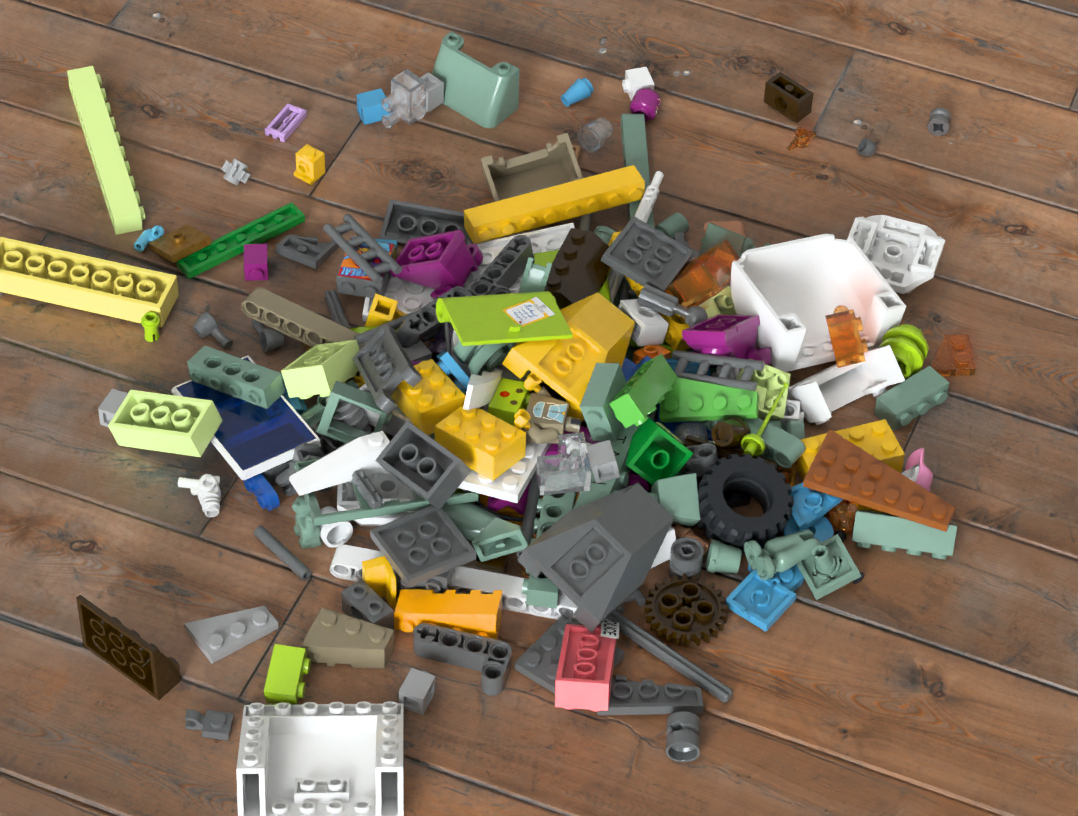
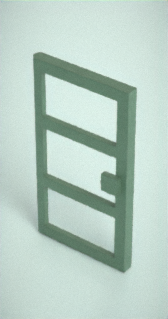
(365, 511)

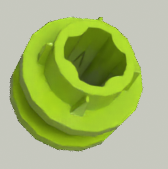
(908, 347)

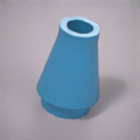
(578, 91)

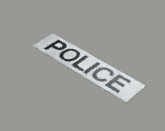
(610, 629)

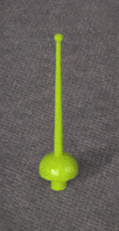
(754, 443)

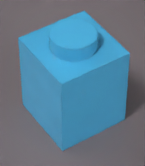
(370, 106)

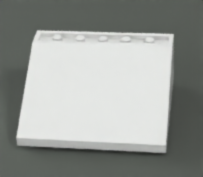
(321, 760)

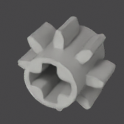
(235, 172)

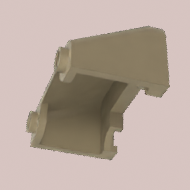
(531, 171)

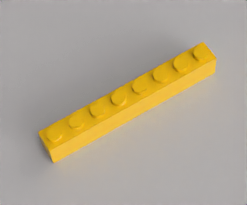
(553, 204)

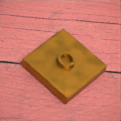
(180, 243)

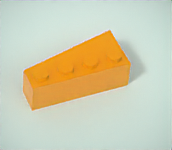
(467, 613)

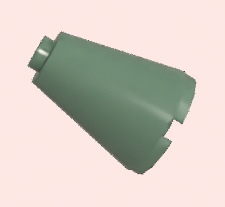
(469, 518)

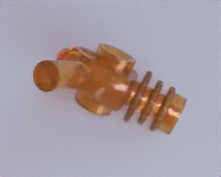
(843, 516)

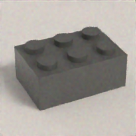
(423, 465)

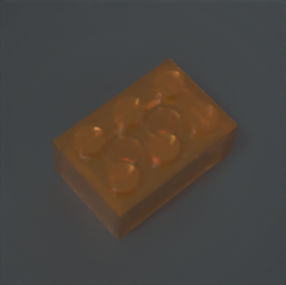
(704, 275)

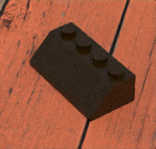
(577, 268)

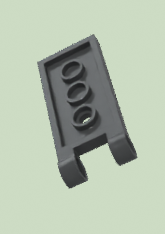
(385, 366)

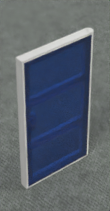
(250, 435)

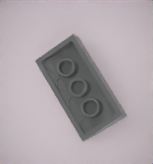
(413, 220)

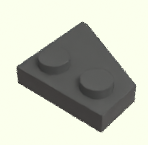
(305, 250)

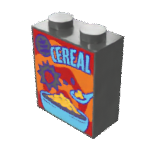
(354, 281)

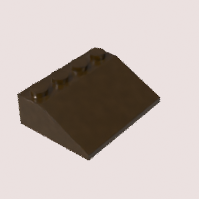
(126, 650)

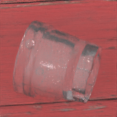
(594, 134)

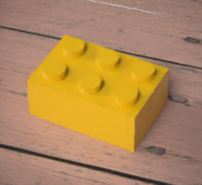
(430, 399)
(481, 441)

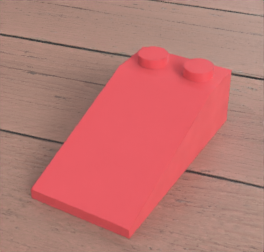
(584, 669)

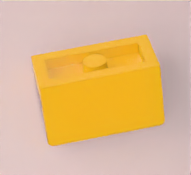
(380, 578)

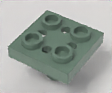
(824, 562)

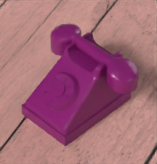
(439, 261)
(727, 337)

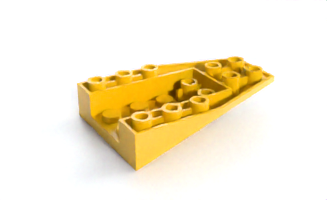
(566, 365)

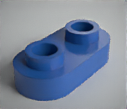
(263, 491)

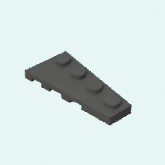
(650, 698)

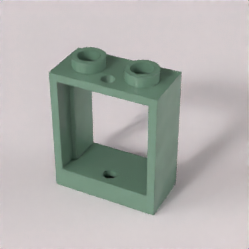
(341, 431)

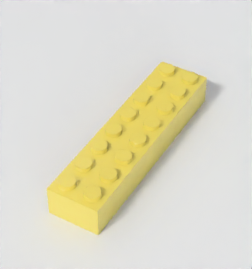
(85, 282)

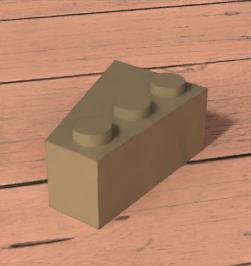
(348, 641)

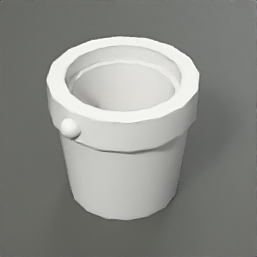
(335, 533)

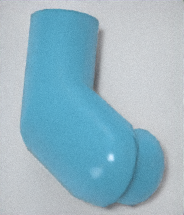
(148, 236)

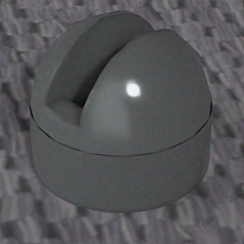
(866, 148)

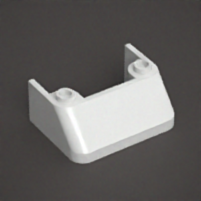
(839, 386)

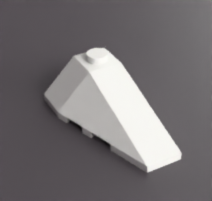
(341, 464)

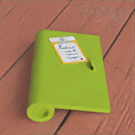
(504, 318)

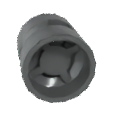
(686, 558)
(683, 736)

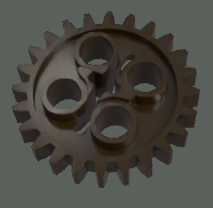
(686, 610)

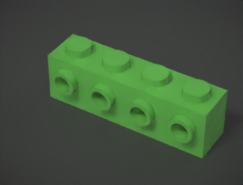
(643, 391)

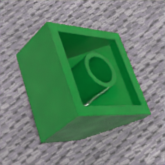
(656, 453)

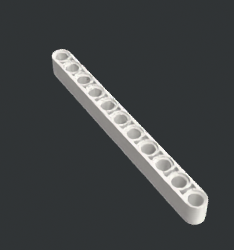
(348, 566)

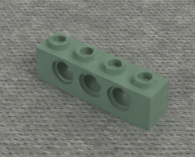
(236, 377)

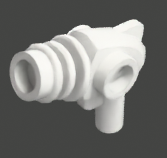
(207, 490)

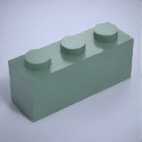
(911, 398)

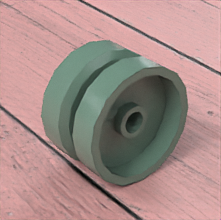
(482, 357)

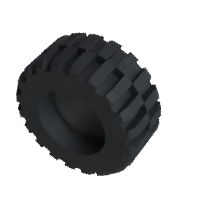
(758, 480)

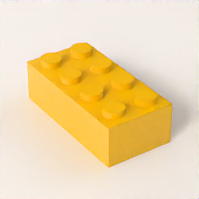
(872, 437)

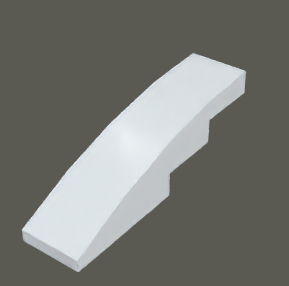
(482, 388)

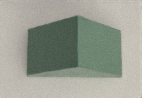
(499, 540)

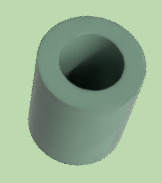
(672, 224)

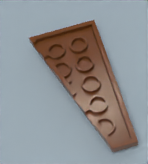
(859, 477)

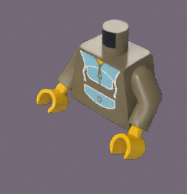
(544, 415)

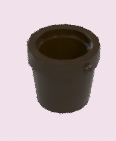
(730, 432)

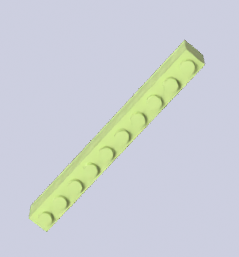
(105, 150)

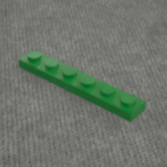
(233, 242)

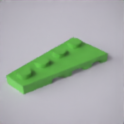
(706, 401)

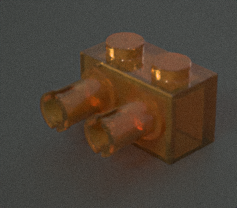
(845, 336)

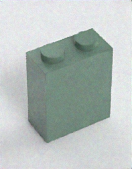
(602, 388)

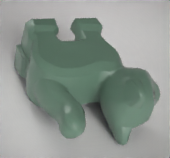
(304, 526)

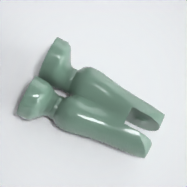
(780, 553)

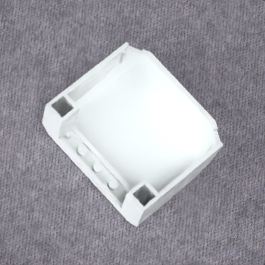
(801, 283)

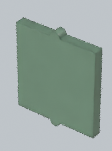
(717, 234)

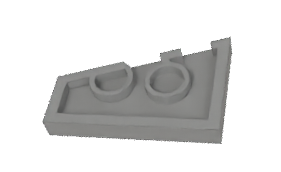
(230, 632)

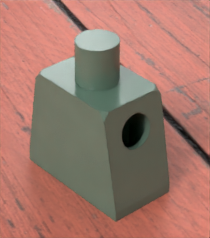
(679, 498)

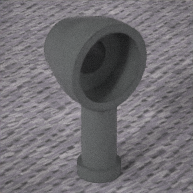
(207, 326)
(269, 338)

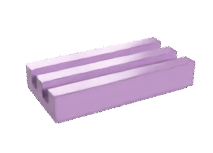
(289, 123)

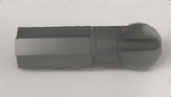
(669, 305)

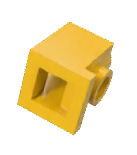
(309, 164)

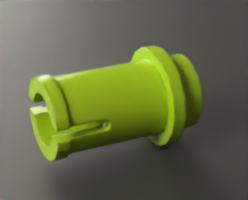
(150, 323)

